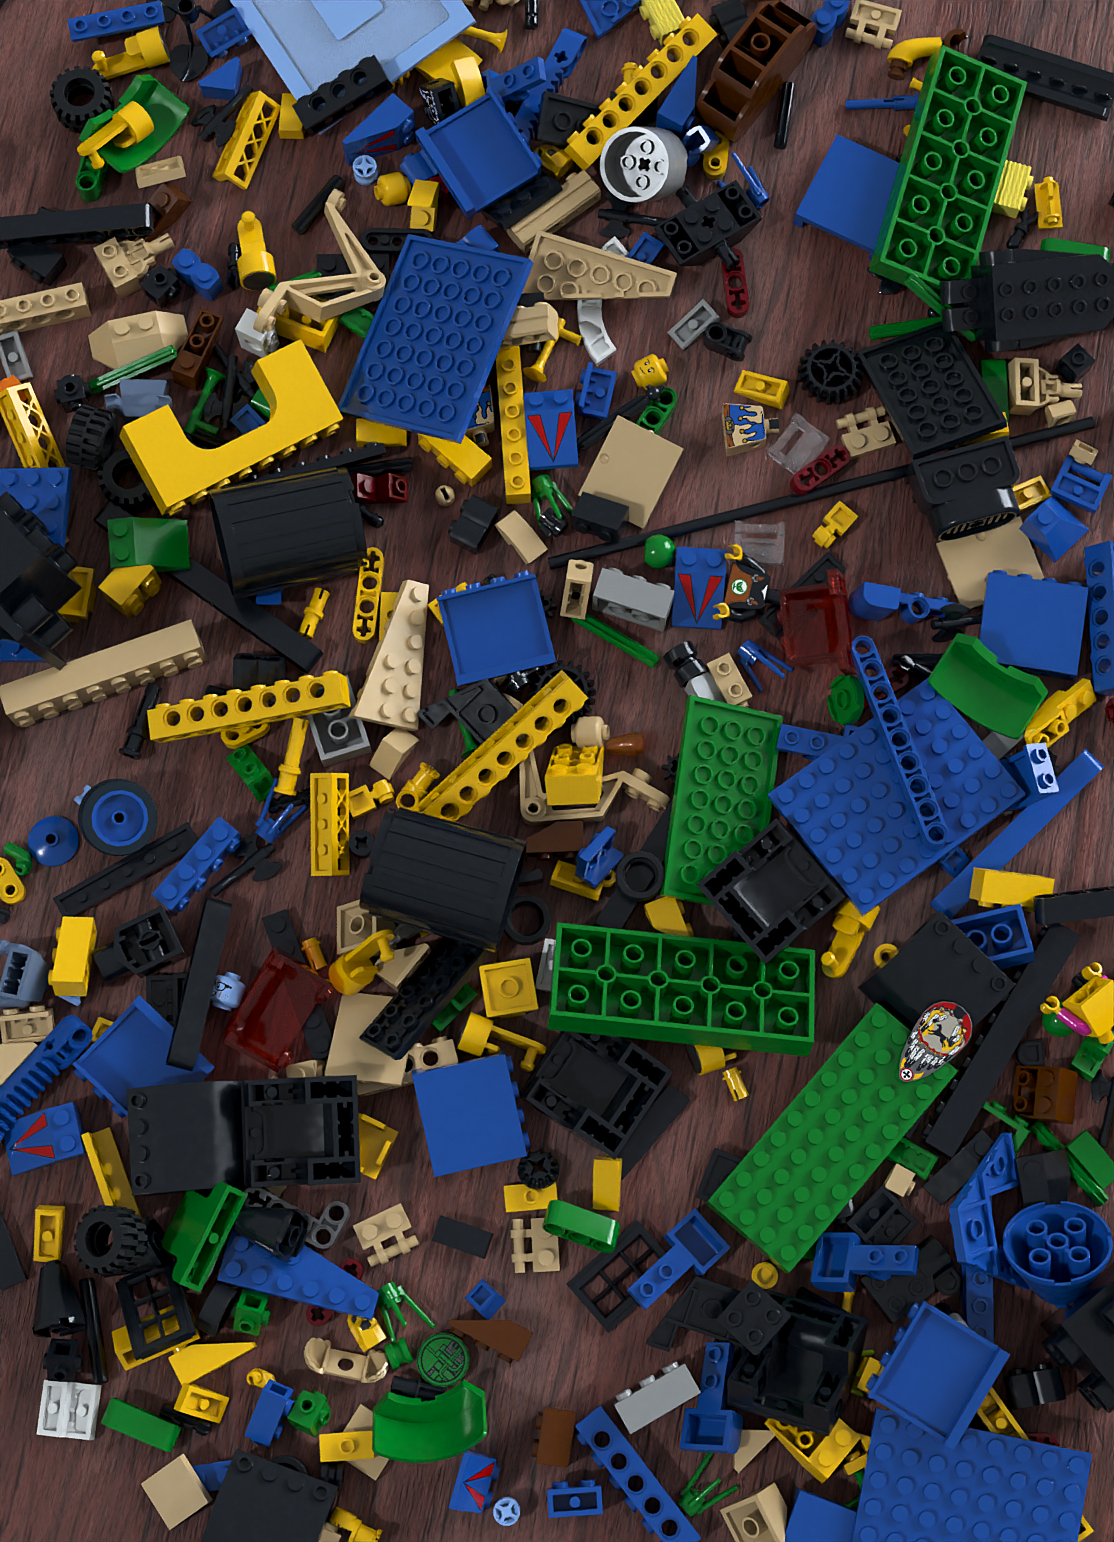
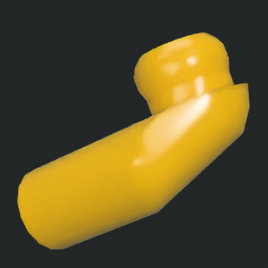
(259, 1377)

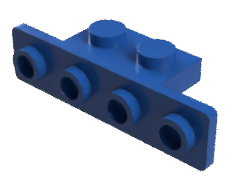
(116, 21)

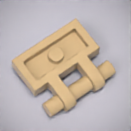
(874, 17)
(869, 439)
(382, 1227)
(544, 1247)

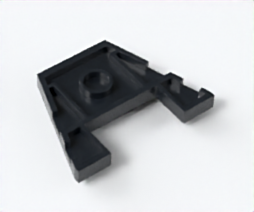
(479, 709)
(698, 1310)

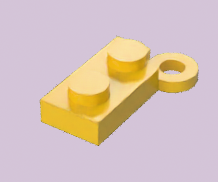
(565, 879)

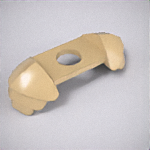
(325, 1360)

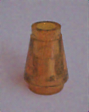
(626, 744)

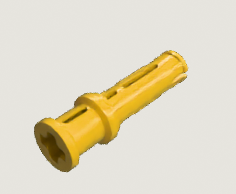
(290, 768)

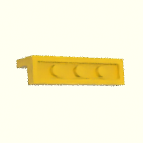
(235, 146)
(24, 434)
(327, 824)
(110, 1169)

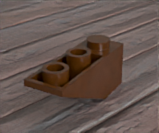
(168, 206)
(197, 350)
(558, 839)
(500, 1335)

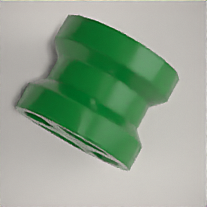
(398, 1353)

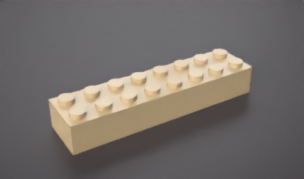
(103, 674)

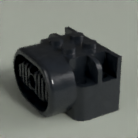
(966, 488)

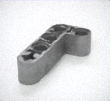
(314, 1225)

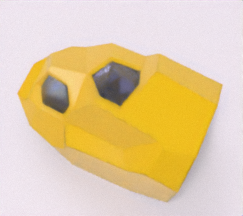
(555, 161)
(366, 1332)

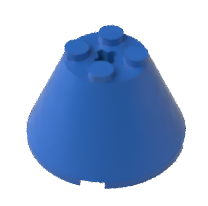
(1058, 1249)

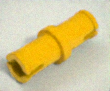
(313, 613)

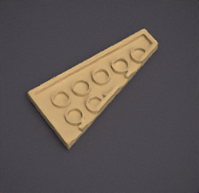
(583, 272)
(395, 672)

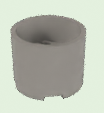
(626, 162)

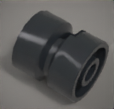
(684, 662)

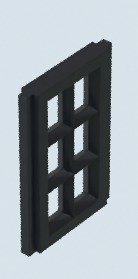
(603, 1260)
(132, 1319)

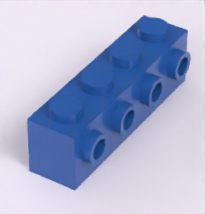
(197, 865)

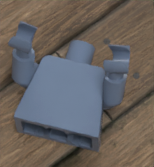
(139, 398)
(23, 976)

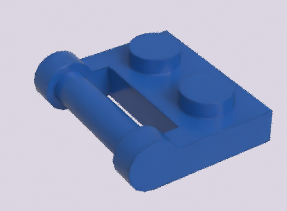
(1079, 491)

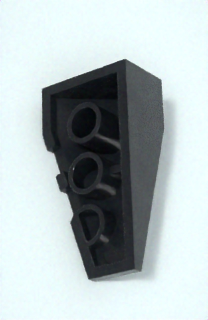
(1043, 1177)

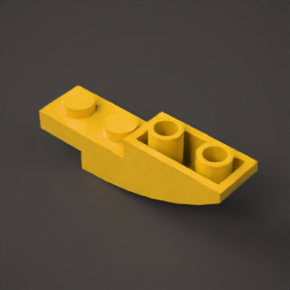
(1057, 711)

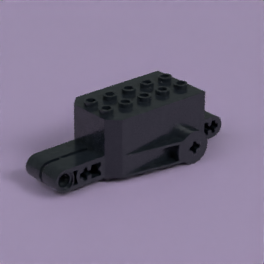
(1030, 297)

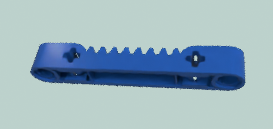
(557, 66)
(68, 1039)

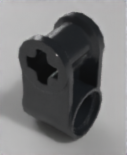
(727, 343)

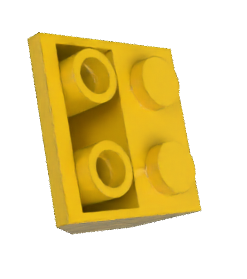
(130, 587)

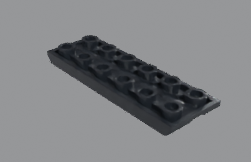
(1052, 76)
(423, 997)

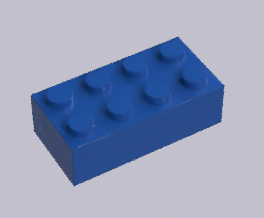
(1000, 935)

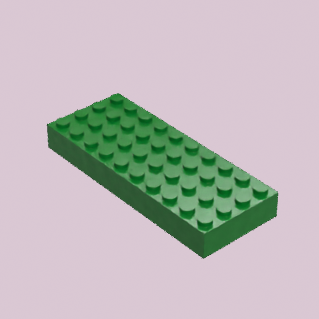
(948, 171)
(681, 990)
(827, 1142)

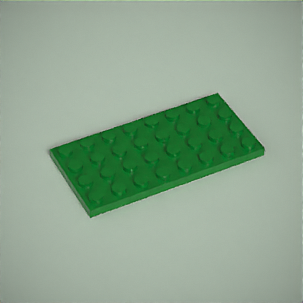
(719, 790)

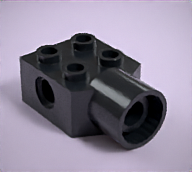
(140, 947)
(900, 1292)

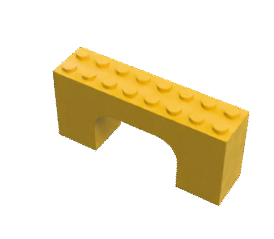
(185, 473)

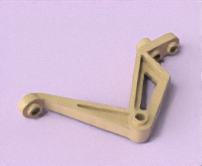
(295, 294)
(533, 798)

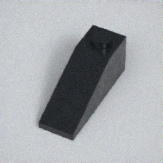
(959, 1168)

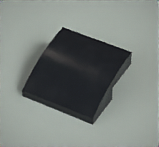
(165, 993)
(881, 1220)

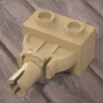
(129, 261)
(1034, 387)

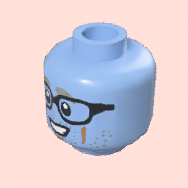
(227, 991)

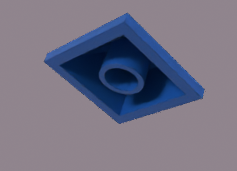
(1053, 528)

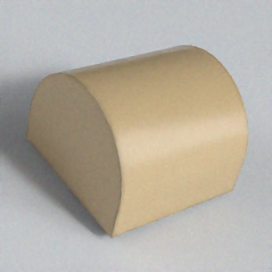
(1060, 413)

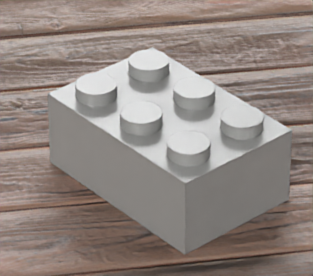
(633, 599)
(337, 734)
(656, 1396)

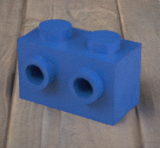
(574, 1500)

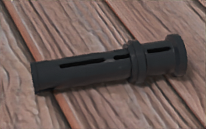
(138, 731)

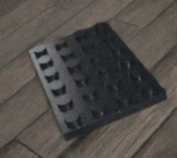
(931, 390)

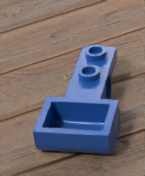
(516, 82)
(877, 601)
(809, 742)
(693, 1246)
(843, 1256)
(710, 1425)

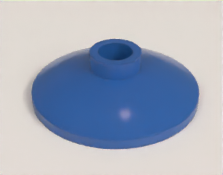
(62, 849)

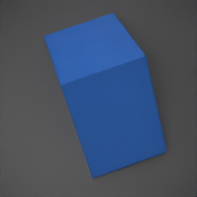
(223, 82)

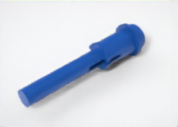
(898, 102)

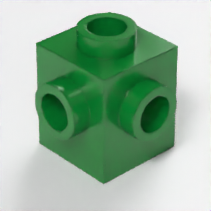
(251, 1312)
(309, 1412)

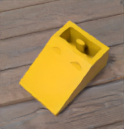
(574, 775)
(814, 1451)

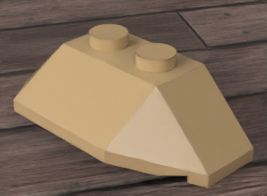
(136, 336)

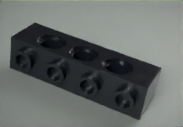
(354, 98)

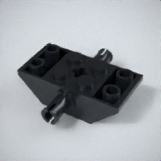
(709, 226)

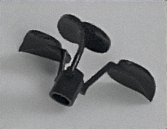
(191, 60)

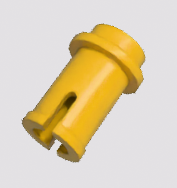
(627, 70)
(314, 953)
(735, 1083)

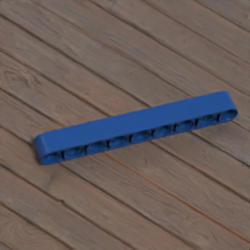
(898, 754)
(1019, 832)

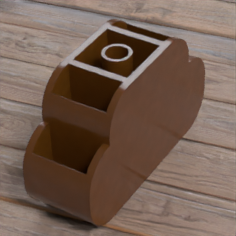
(754, 68)

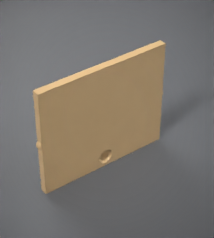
(632, 469)
(974, 556)
(354, 1057)

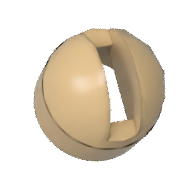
(440, 497)

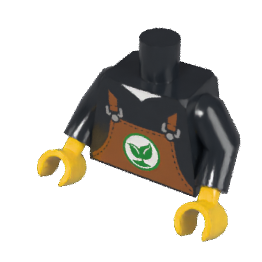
(746, 589)

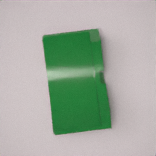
(165, 112)
(984, 689)
(431, 1429)

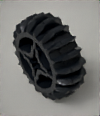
(821, 368)
(579, 679)

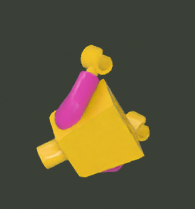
(1090, 1008)

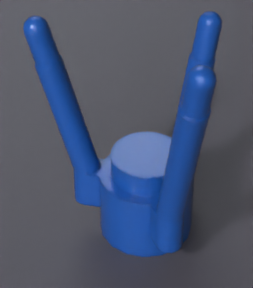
(756, 192)
(752, 654)
(272, 829)

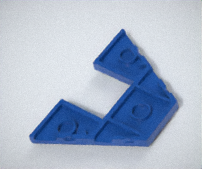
(973, 1218)

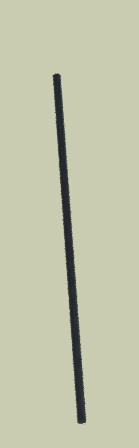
(794, 499)

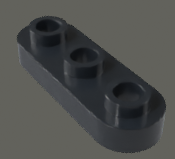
(387, 236)

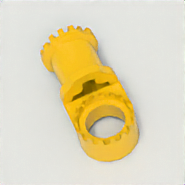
(418, 785)
(349, 1521)

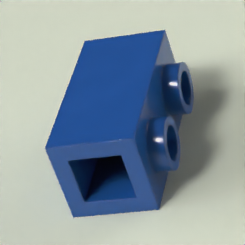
(267, 1417)

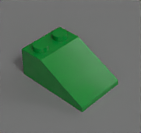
(149, 542)

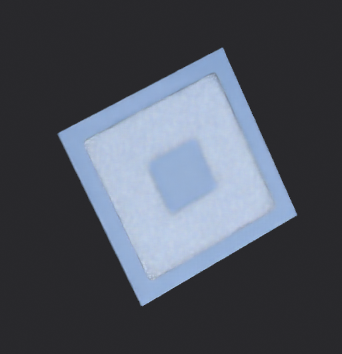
(321, 38)

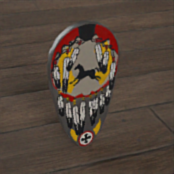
(934, 1040)

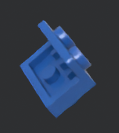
(223, 32)
(596, 392)
(598, 858)

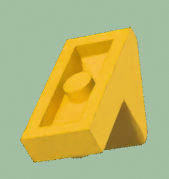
(424, 204)
(201, 1402)
(855, 1460)

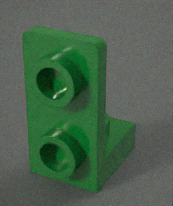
(251, 772)
(1017, 1122)

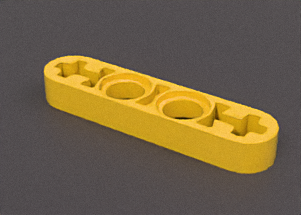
(370, 595)

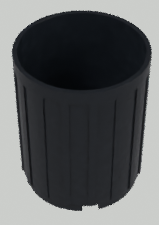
(288, 530)
(443, 877)

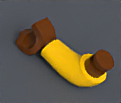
(907, 51)

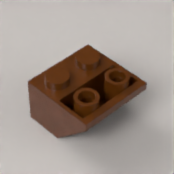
(1044, 1094)
(555, 1436)

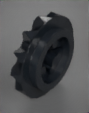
(540, 1179)

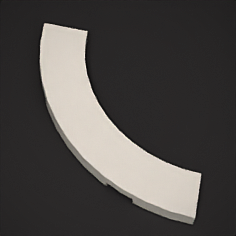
(590, 318)

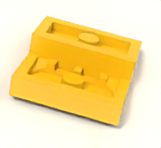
(439, 62)

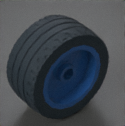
(98, 812)

